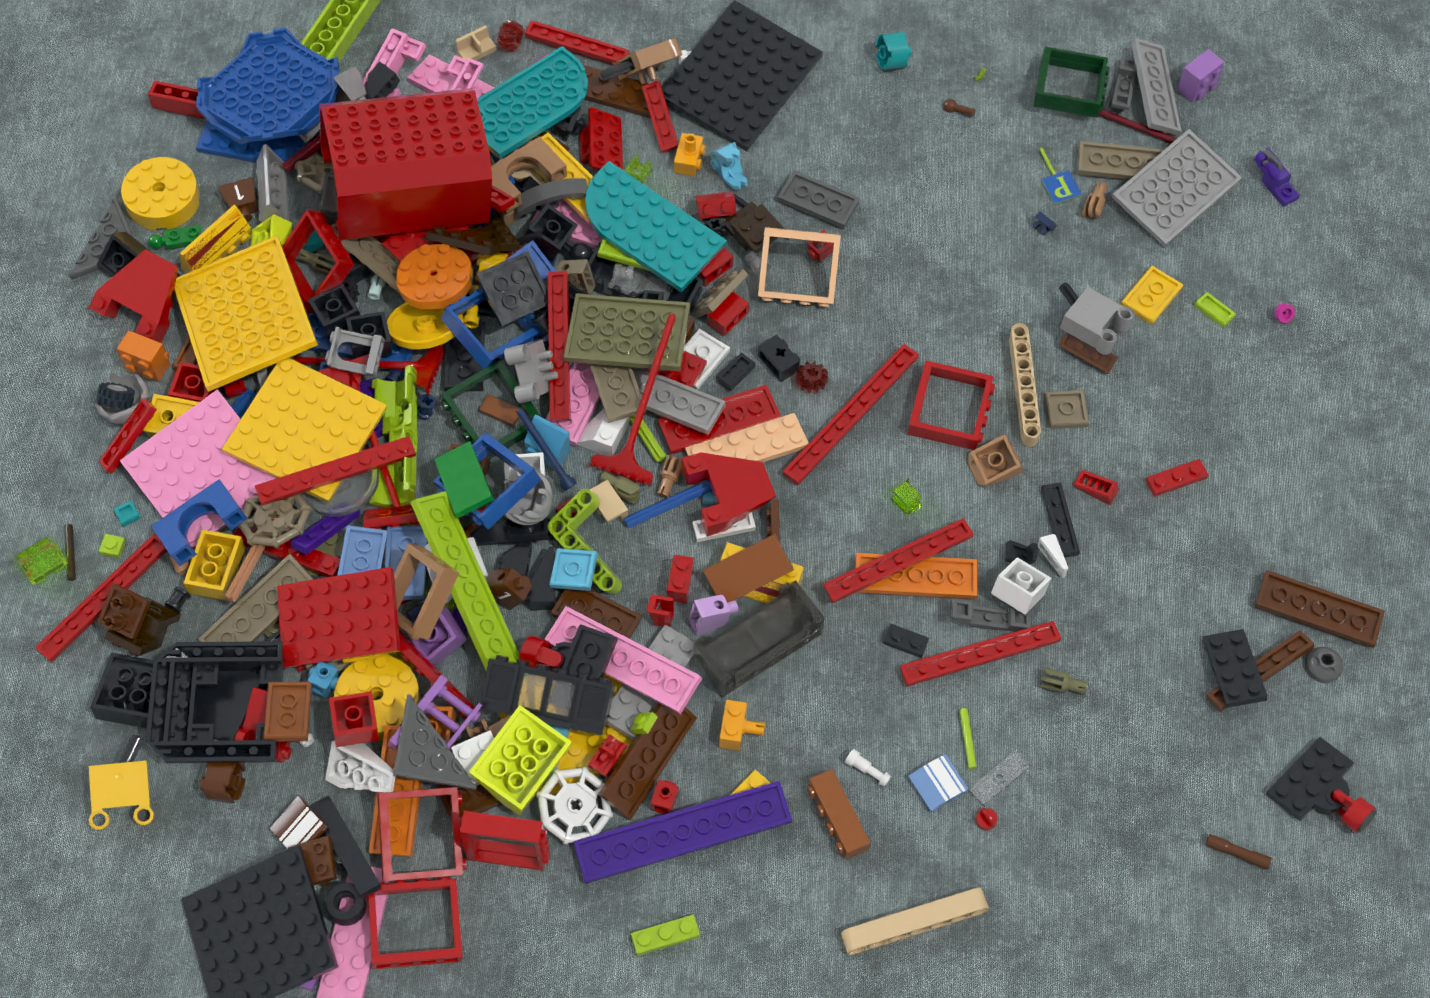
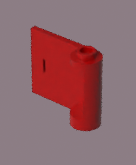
(257, 714)

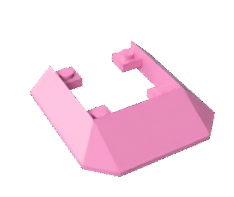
(399, 46)

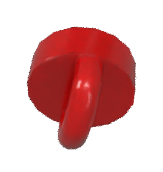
(986, 819)

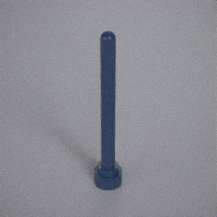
(566, 480)

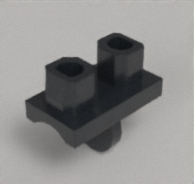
(566, 128)

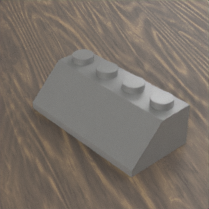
(271, 185)

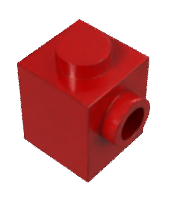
(664, 797)

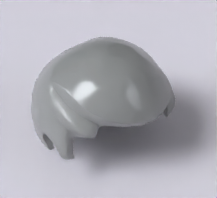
(119, 415)
(534, 505)

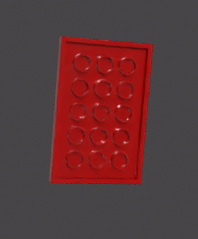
(338, 617)

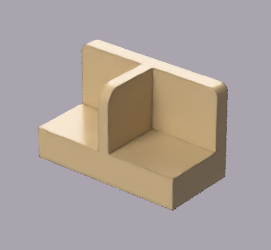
(475, 44)
(610, 503)

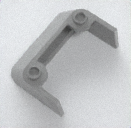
(350, 89)

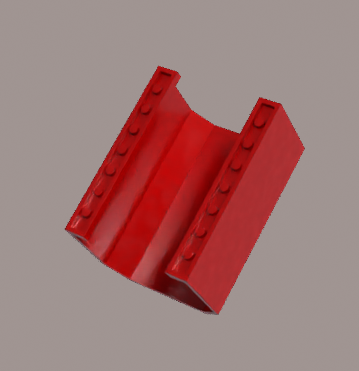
(407, 162)

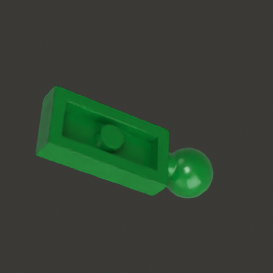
(175, 237)

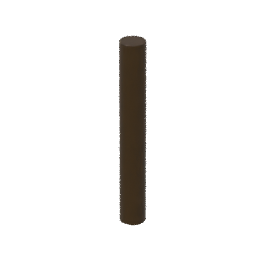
(70, 556)

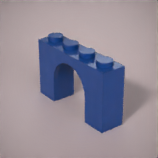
(174, 526)

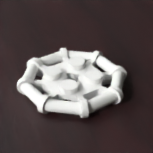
(562, 806)

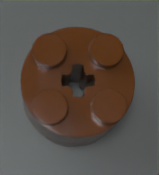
(223, 781)

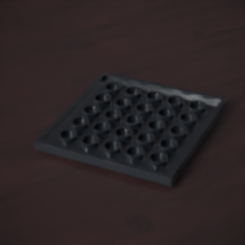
(260, 930)

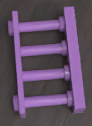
(427, 706)

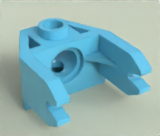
(728, 166)

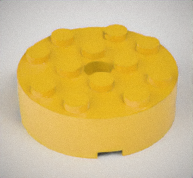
(160, 193)
(385, 678)

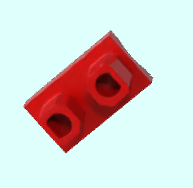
(607, 755)

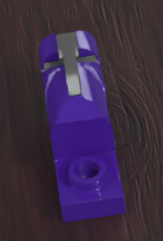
(1276, 177)

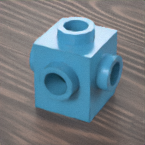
(323, 678)

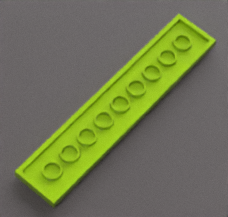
(470, 588)

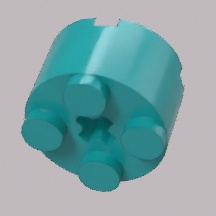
(892, 50)

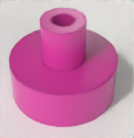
(1284, 312)

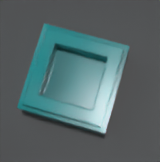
(127, 513)

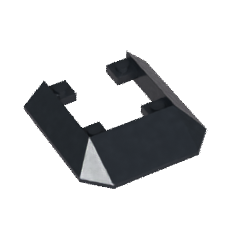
(174, 700)

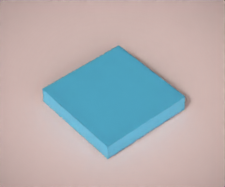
(573, 569)

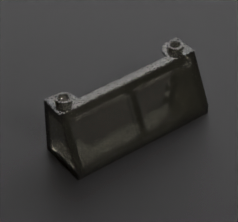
(760, 639)

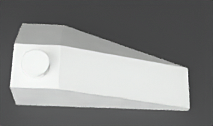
(603, 436)
(358, 768)

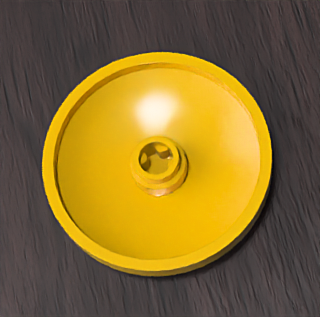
(418, 327)

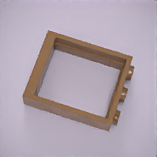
(437, 595)

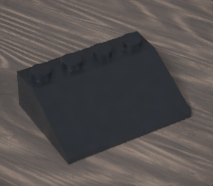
(124, 691)

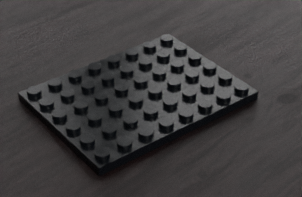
(740, 75)

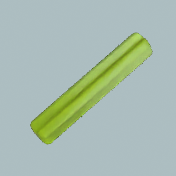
(650, 441)

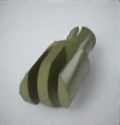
(317, 260)
(623, 487)
(1066, 682)

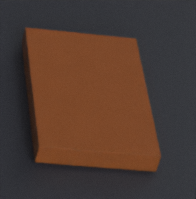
(288, 711)

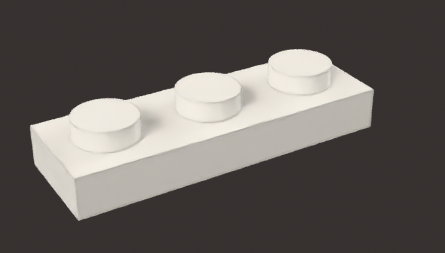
(739, 527)

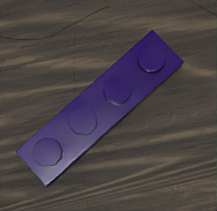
(322, 532)

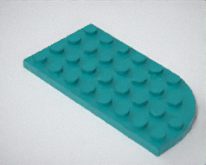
(532, 101)
(649, 227)

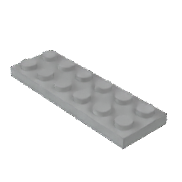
(1156, 87)
(681, 402)
(629, 702)

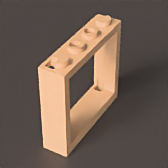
(805, 235)

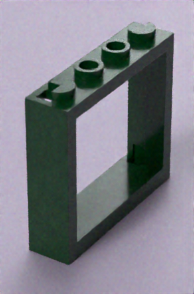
(1075, 61)
(509, 382)

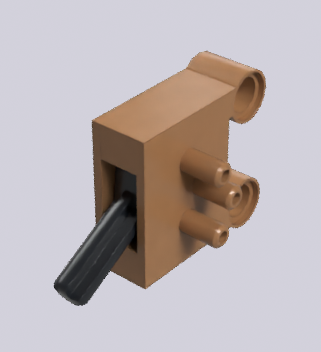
(642, 61)

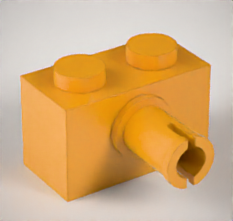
(688, 154)
(736, 725)

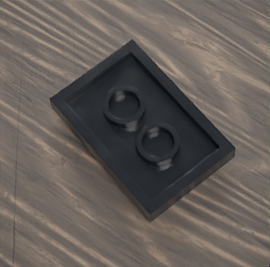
(521, 533)

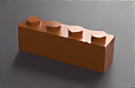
(839, 814)

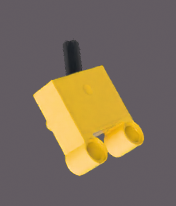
(121, 785)

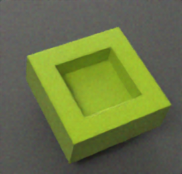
(112, 546)
(643, 723)

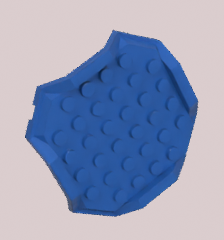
(268, 89)

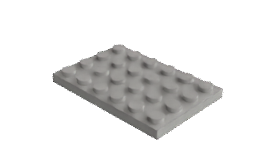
(1176, 187)

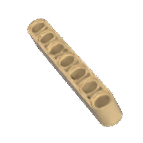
(1024, 392)
(914, 921)

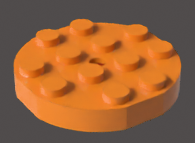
(434, 276)

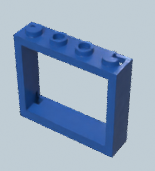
(471, 343)
(527, 480)

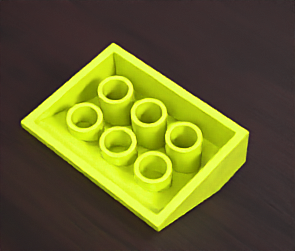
(520, 759)

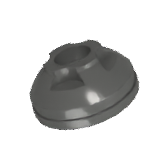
(1320, 671)

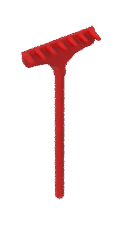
(425, 366)
(353, 381)
(624, 462)

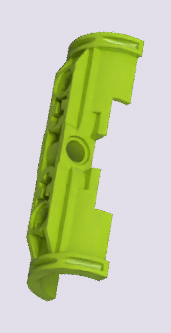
(398, 424)

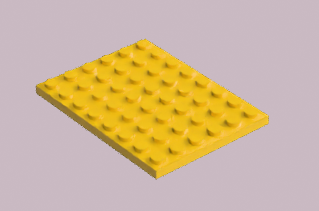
(243, 313)

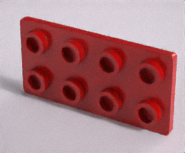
(601, 140)

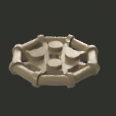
(315, 176)
(273, 528)

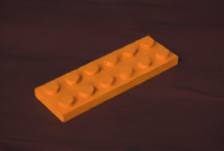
(928, 578)
(402, 812)

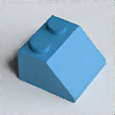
(554, 436)

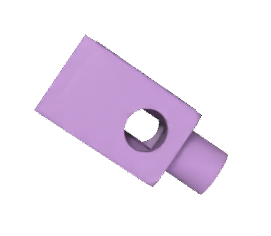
(710, 613)

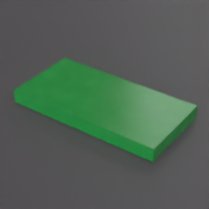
(463, 479)

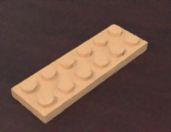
(757, 442)

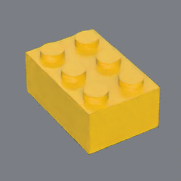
(214, 564)

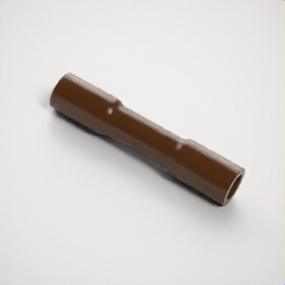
(1251, 856)

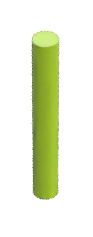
(968, 739)

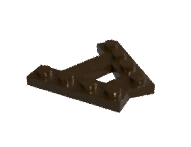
(486, 240)

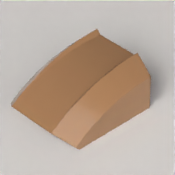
(995, 462)

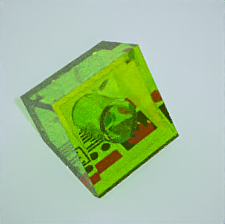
(41, 560)

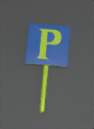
(1061, 185)

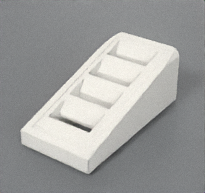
(1051, 550)

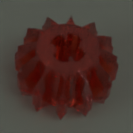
(510, 35)
(812, 377)

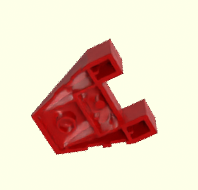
(145, 288)
(736, 484)

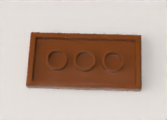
(749, 569)

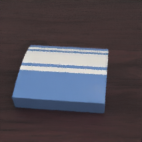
(938, 782)

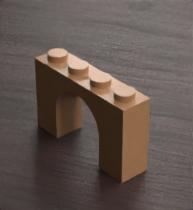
(533, 155)

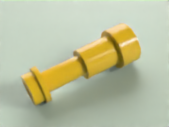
(471, 318)

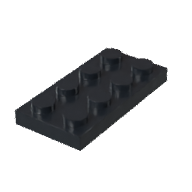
(460, 363)
(1235, 668)

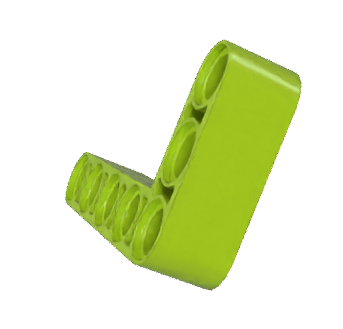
(569, 531)

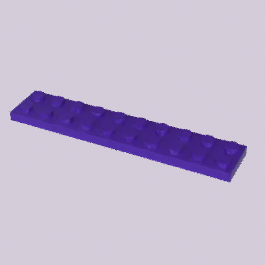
(682, 832)

